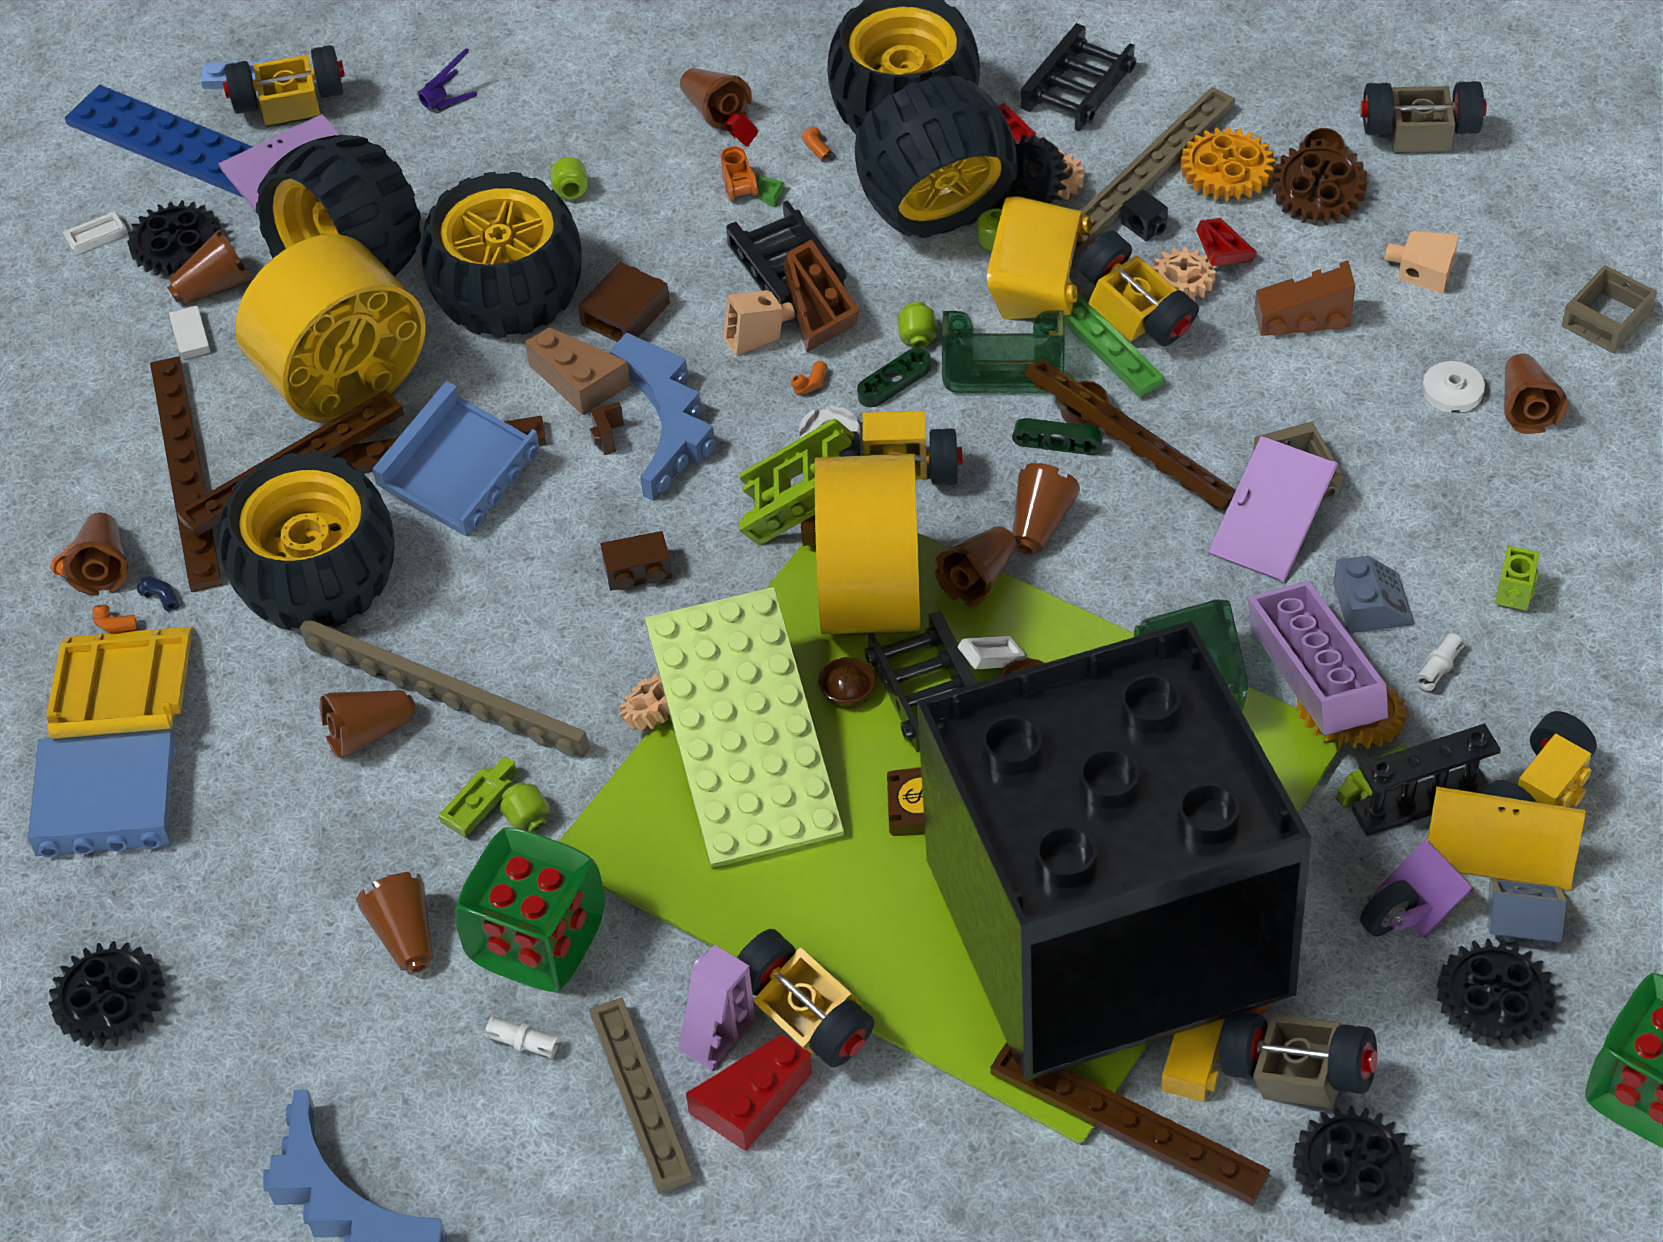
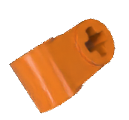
(737, 173)

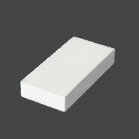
(95, 233)
(189, 332)
(990, 651)

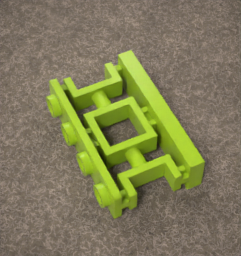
(789, 503)

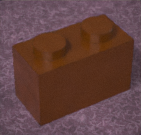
(636, 560)

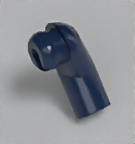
(160, 588)

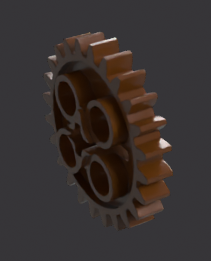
(1344, 190)

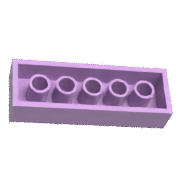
(1318, 658)

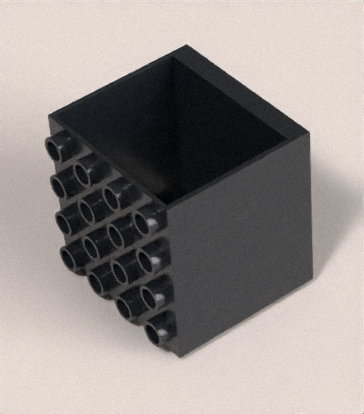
(1112, 848)

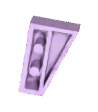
(716, 1007)

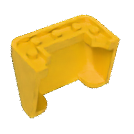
(1035, 257)

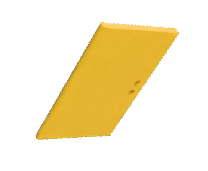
(1521, 846)

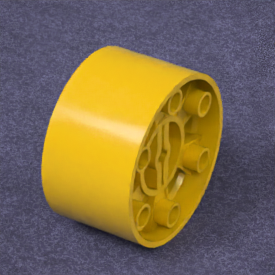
(329, 326)
(867, 544)

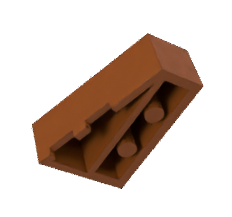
(818, 296)
(1308, 304)

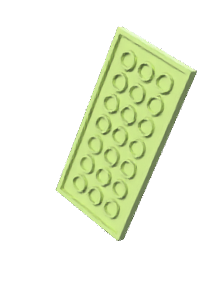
(743, 727)

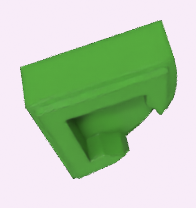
(769, 190)

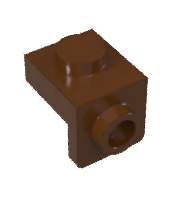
(603, 421)

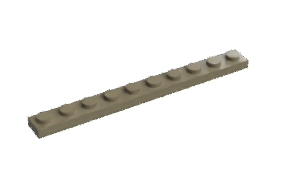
(1154, 161)
(451, 690)

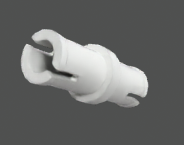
(1439, 662)
(522, 1037)

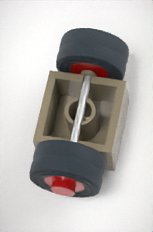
(1423, 116)
(1298, 1057)

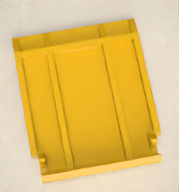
(118, 682)

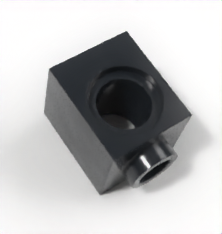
(1144, 215)

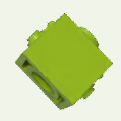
(1517, 578)

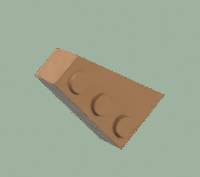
(577, 369)

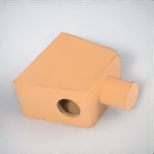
(1425, 259)
(754, 320)

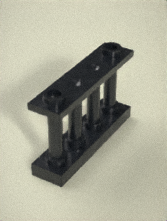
(1063, 59)
(756, 259)
(948, 659)
(1407, 766)

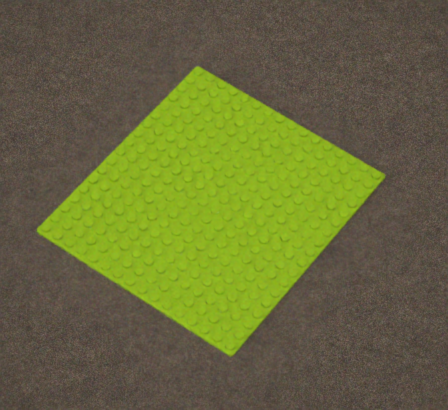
(869, 897)

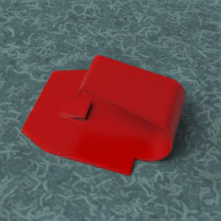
(741, 128)

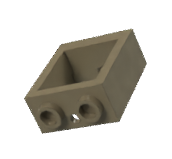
(1598, 327)
(1307, 438)

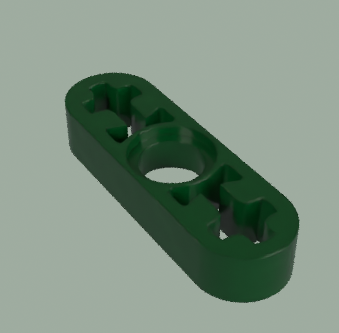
(897, 366)
(1037, 427)

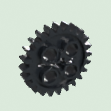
(1038, 171)
(170, 236)
(107, 994)
(1492, 1018)
(1388, 1171)

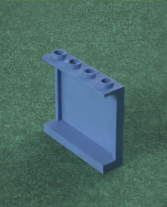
(455, 460)
(101, 793)

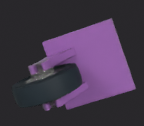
(1416, 894)

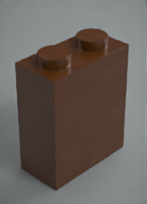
(624, 303)

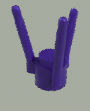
(433, 93)

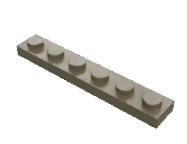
(641, 1096)

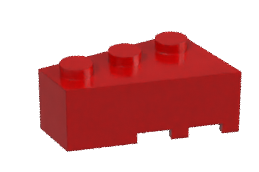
(751, 1091)

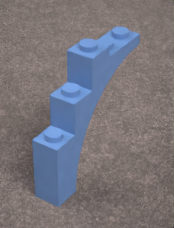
(664, 381)
(330, 1205)

